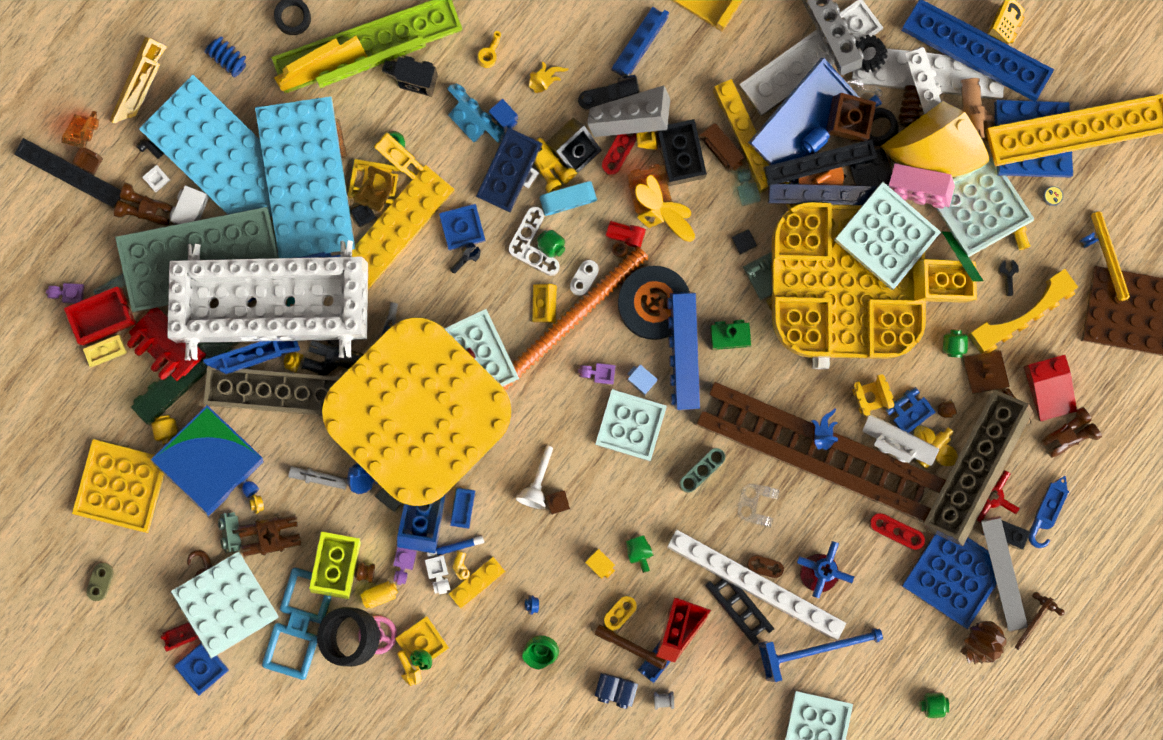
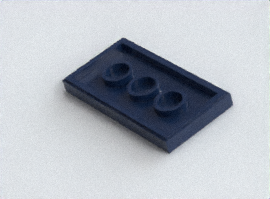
(509, 170)

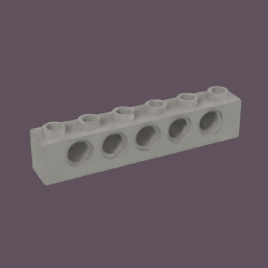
(844, 61)

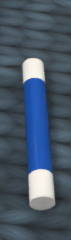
(456, 546)

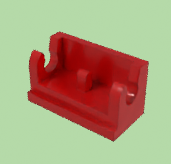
(178, 636)

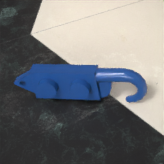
(1049, 510)

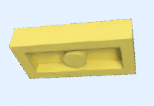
(105, 351)

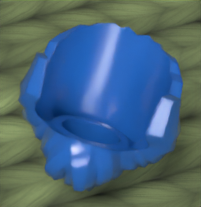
(359, 480)

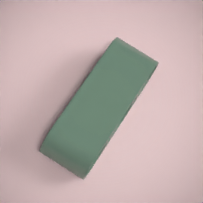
(708, 463)

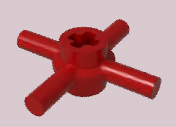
(1000, 495)

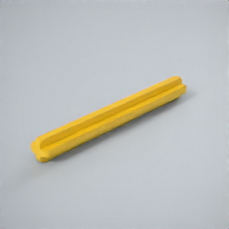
(1110, 256)

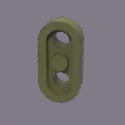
(102, 583)

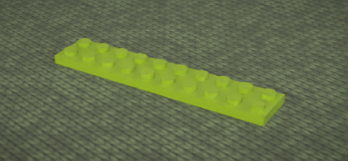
(430, 19)

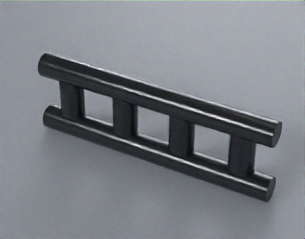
(739, 619)

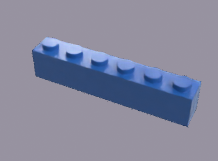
(684, 350)

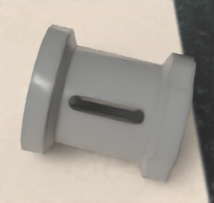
(664, 700)

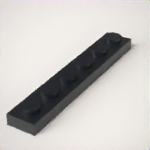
(820, 162)
(68, 173)

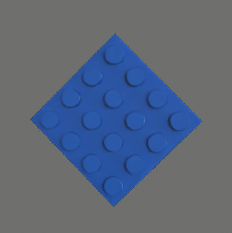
(1049, 166)
(953, 578)

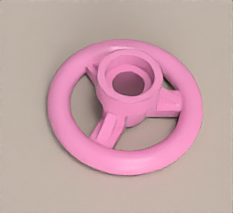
(391, 641)

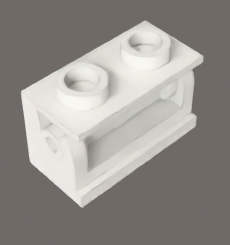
(189, 207)

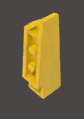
(322, 59)
(139, 80)

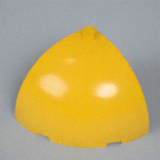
(939, 142)

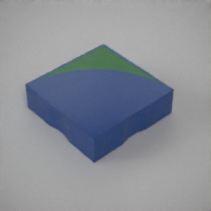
(207, 460)

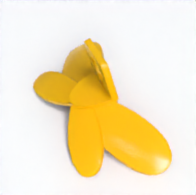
(670, 212)

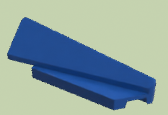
(251, 355)

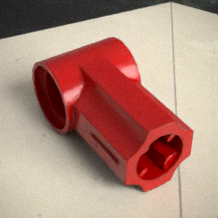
(631, 235)

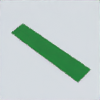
(963, 258)

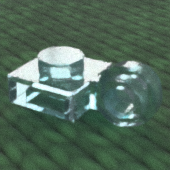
(748, 192)

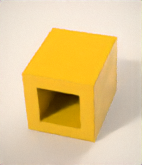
(601, 564)

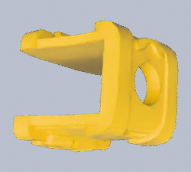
(880, 389)

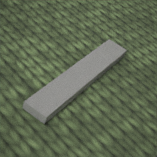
(1004, 573)

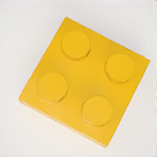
(422, 636)

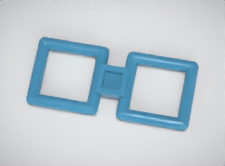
(296, 627)

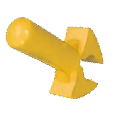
(410, 676)

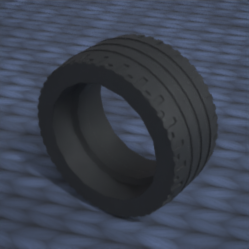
(328, 631)

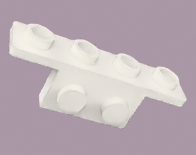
(923, 77)
(898, 442)

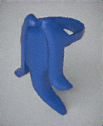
(823, 434)

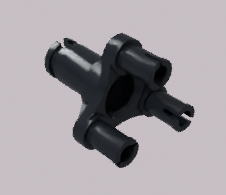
(331, 358)

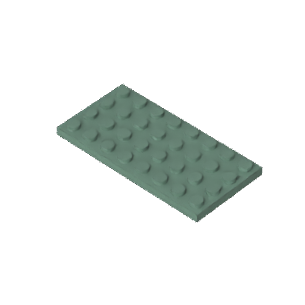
(148, 253)

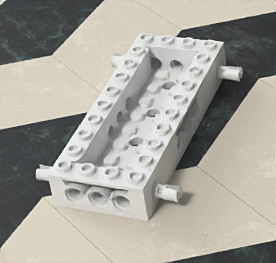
(271, 282)

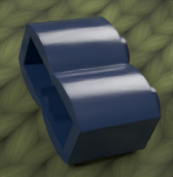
(616, 690)

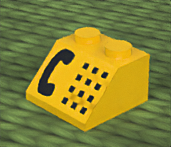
(1006, 21)

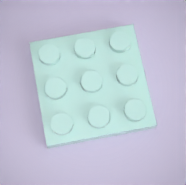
(631, 425)
(818, 718)

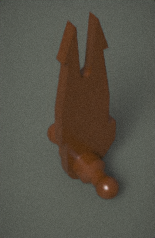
(1047, 604)

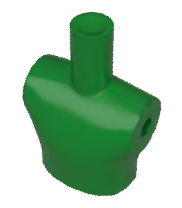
(638, 551)

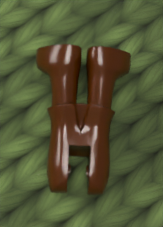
(147, 207)
(1067, 436)

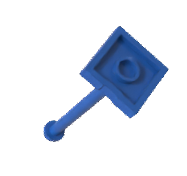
(772, 661)

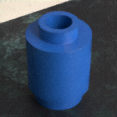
(815, 140)

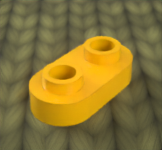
(620, 613)

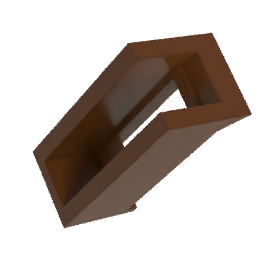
(722, 147)

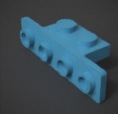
(471, 117)

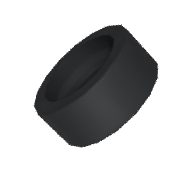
(282, 5)
(894, 129)

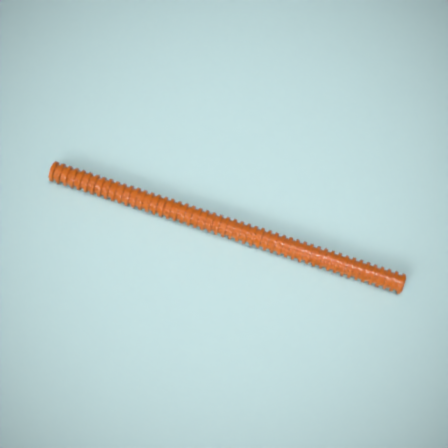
(579, 311)

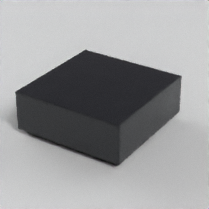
(363, 215)
(744, 241)

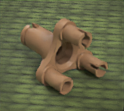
(973, 107)

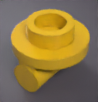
(292, 361)

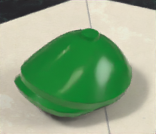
(540, 652)

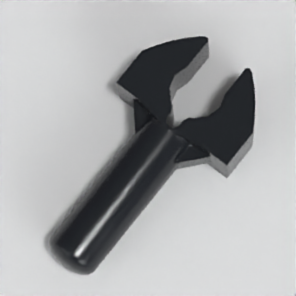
(466, 249)
(1008, 275)

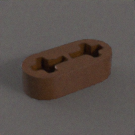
(764, 571)

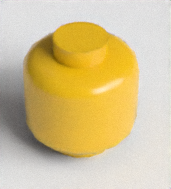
(164, 429)

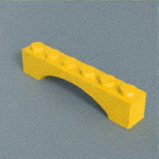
(736, 113)
(1057, 287)

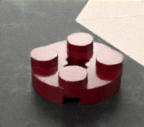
(808, 578)

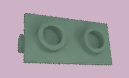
(229, 539)

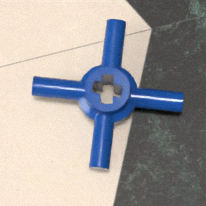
(834, 573)

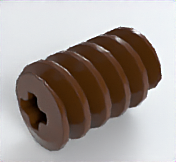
(911, 106)

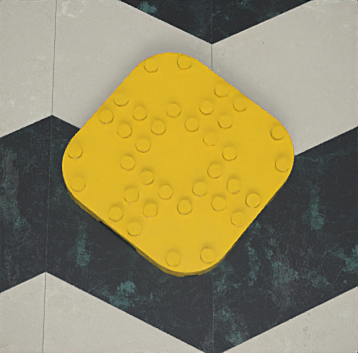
(828, 300)
(417, 411)

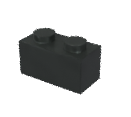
(388, 500)

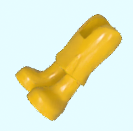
(545, 162)

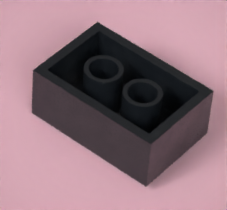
(681, 153)

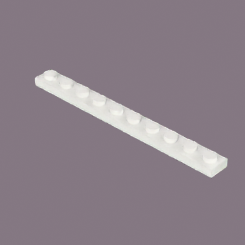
(756, 585)

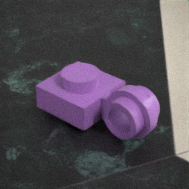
(71, 292)
(603, 373)
(405, 559)

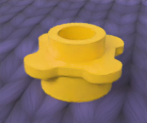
(256, 504)

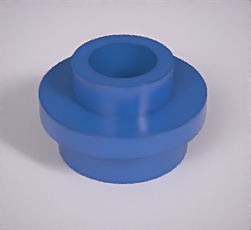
(532, 605)

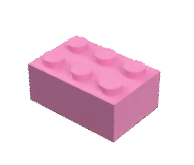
(922, 185)

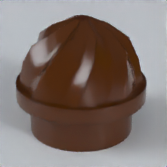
(947, 409)

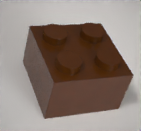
(851, 117)

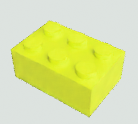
(335, 565)

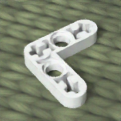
(527, 249)

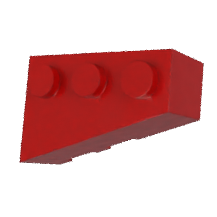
(681, 626)

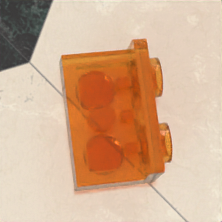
(80, 130)

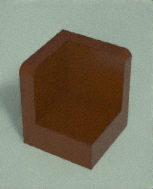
(87, 160)

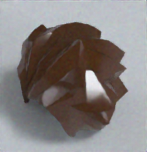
(984, 643)

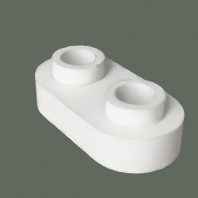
(584, 277)

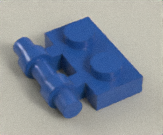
(914, 415)

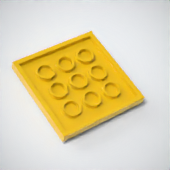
(118, 486)

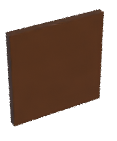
(986, 372)

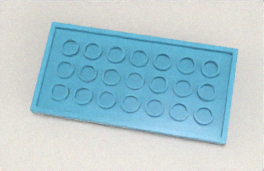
(211, 147)
(304, 177)

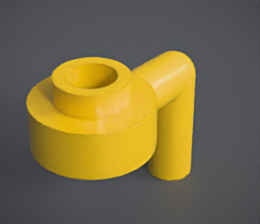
(489, 52)

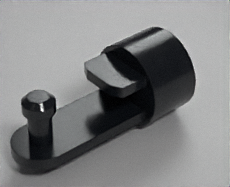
(625, 87)

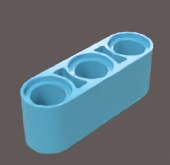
(568, 198)

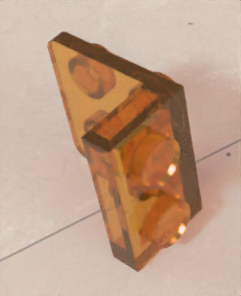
(639, 177)

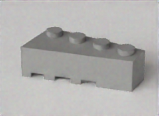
(631, 114)

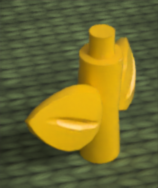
(947, 454)

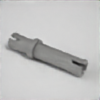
(296, 473)

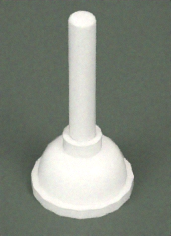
(532, 495)

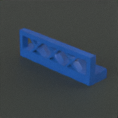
(640, 42)

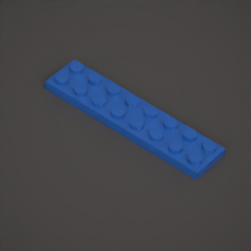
(977, 50)

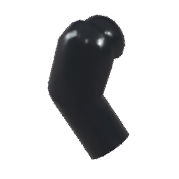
(146, 144)

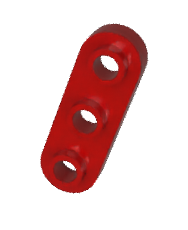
(615, 157)
(905, 534)

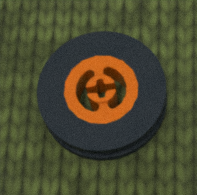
(639, 286)

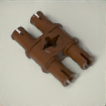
(264, 544)

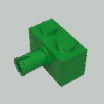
(730, 335)

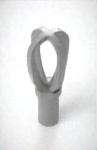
(392, 314)

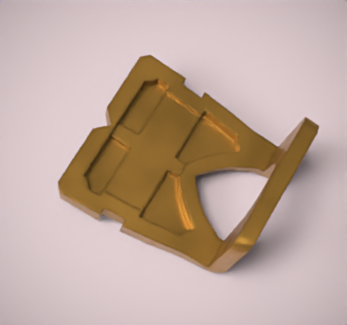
(369, 196)

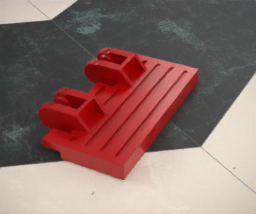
(155, 331)

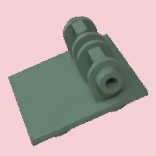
(760, 275)

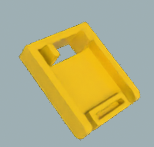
(379, 181)

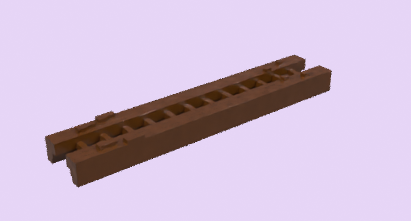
(813, 466)

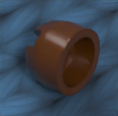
(621, 245)

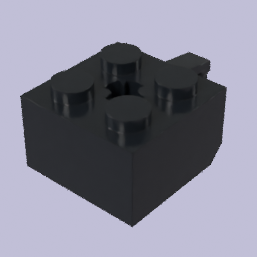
(412, 75)

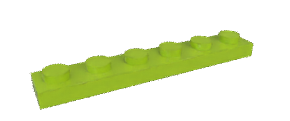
(378, 57)

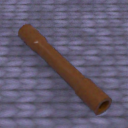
(610, 636)

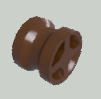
(365, 572)

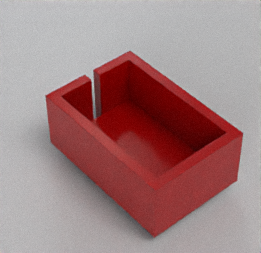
(100, 316)

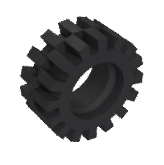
(879, 56)

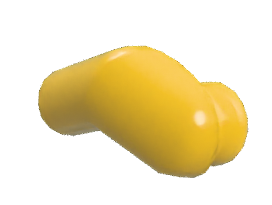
(459, 567)

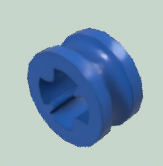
(1089, 240)

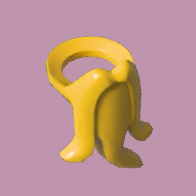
(542, 80)

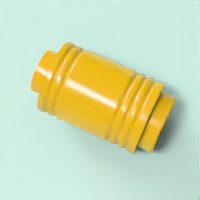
(379, 594)

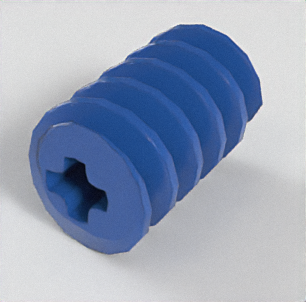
(226, 56)

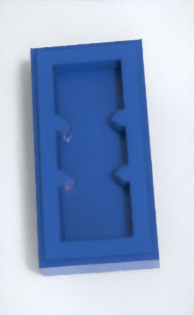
(462, 508)

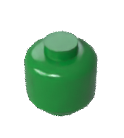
(551, 243)
(955, 343)
(935, 705)

